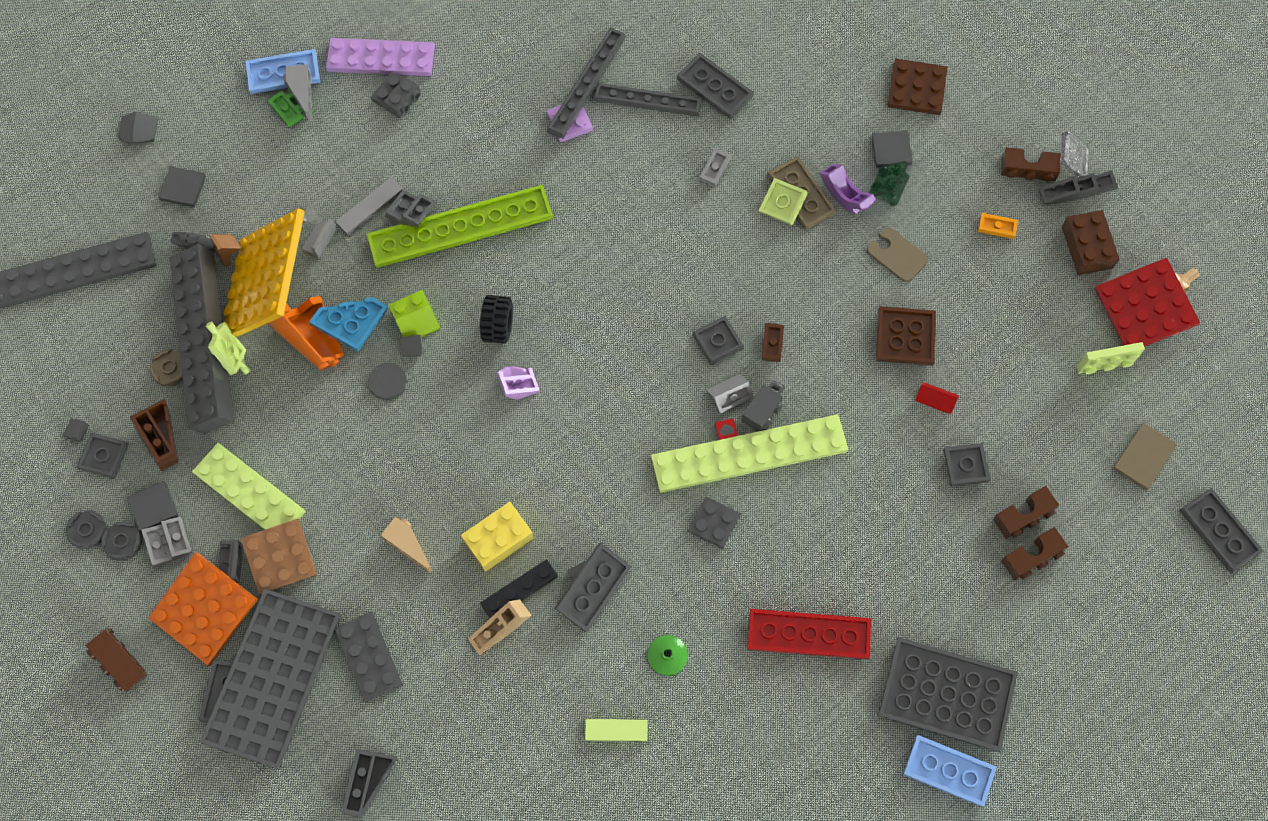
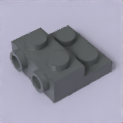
(396, 94)

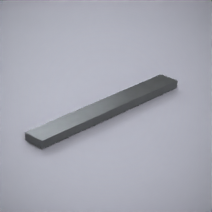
(586, 83)

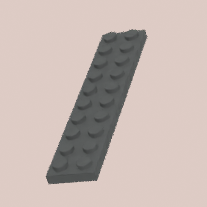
(76, 269)

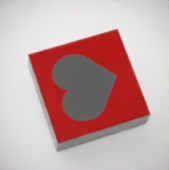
(726, 429)

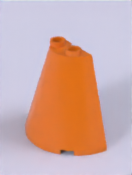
(310, 342)

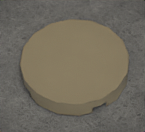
(167, 368)

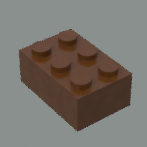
(1090, 242)

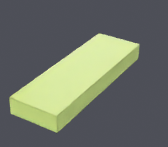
(616, 730)

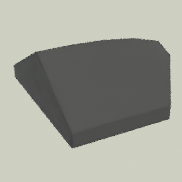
(138, 127)

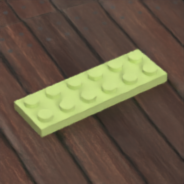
(246, 489)

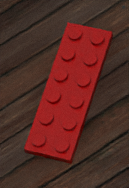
(809, 634)

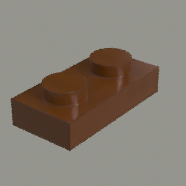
(772, 342)

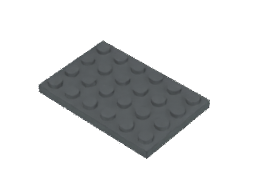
(948, 694)

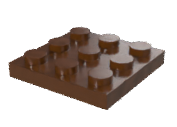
(917, 86)
(906, 335)

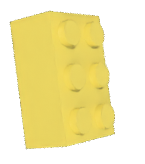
(497, 536)

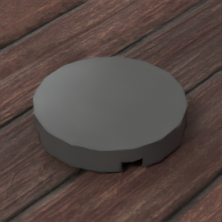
(387, 381)
(85, 529)
(121, 541)

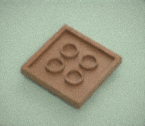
(279, 556)

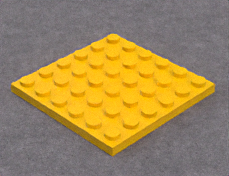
(263, 274)

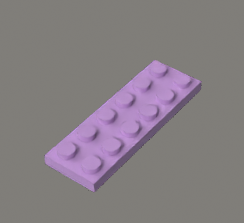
(380, 56)

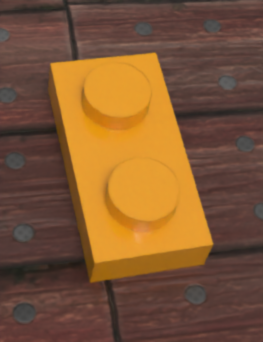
(997, 225)

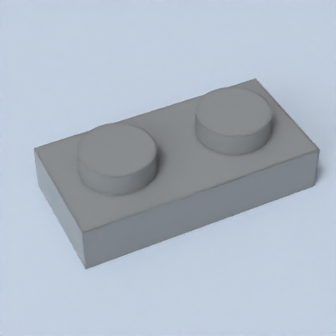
(715, 167)

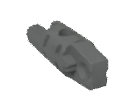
(189, 240)

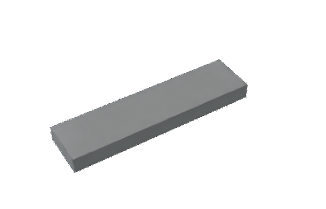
(369, 206)

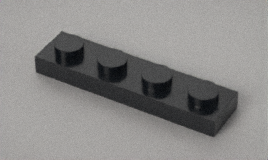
(520, 588)

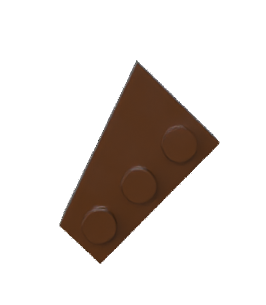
(156, 433)
(116, 660)

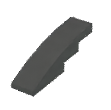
(1078, 188)

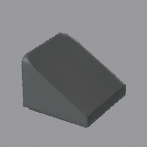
(411, 346)
(75, 430)

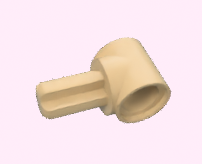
(1187, 278)

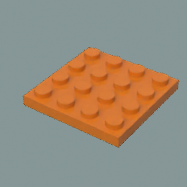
(203, 608)

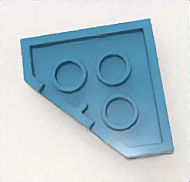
(350, 321)

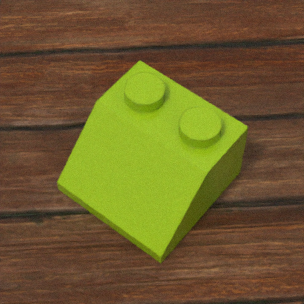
(414, 315)

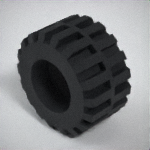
(496, 319)

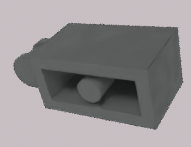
(764, 406)

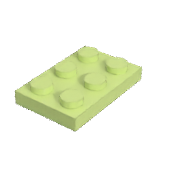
(1110, 358)

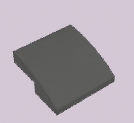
(409, 209)

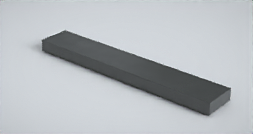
(647, 99)

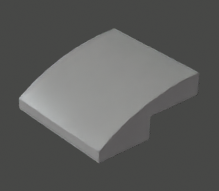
(166, 542)

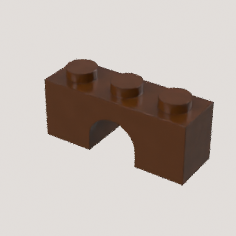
(1016, 165)
(1013, 522)
(1021, 564)

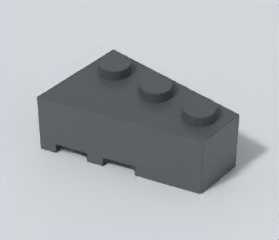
(365, 780)

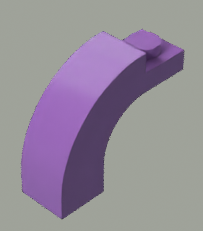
(844, 191)

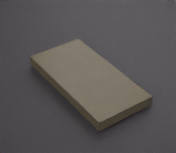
(816, 204)

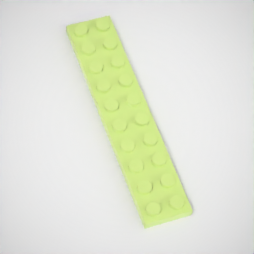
(749, 453)

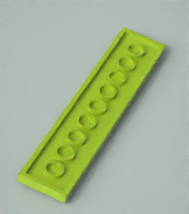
(460, 226)

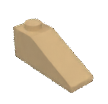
(402, 538)
(499, 626)

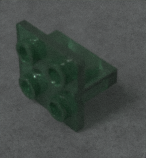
(890, 182)

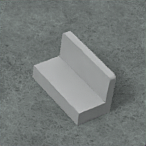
(319, 238)
(730, 393)

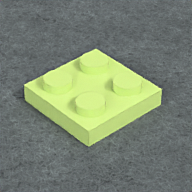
(783, 201)

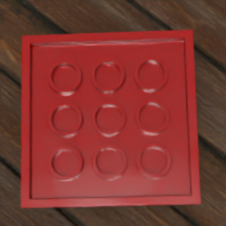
(1147, 304)

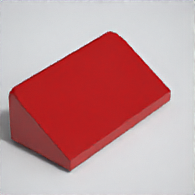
(936, 398)

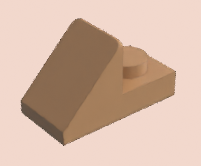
(224, 247)

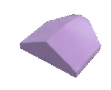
(517, 382)

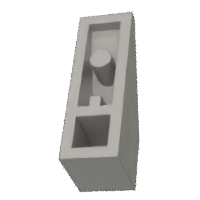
(299, 83)

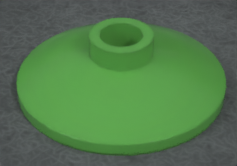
(667, 665)

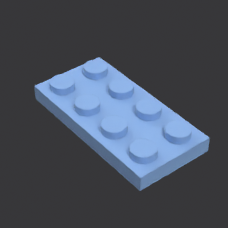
(267, 72)
(950, 771)

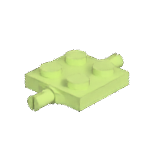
(227, 348)

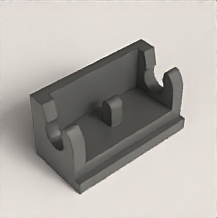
(231, 558)

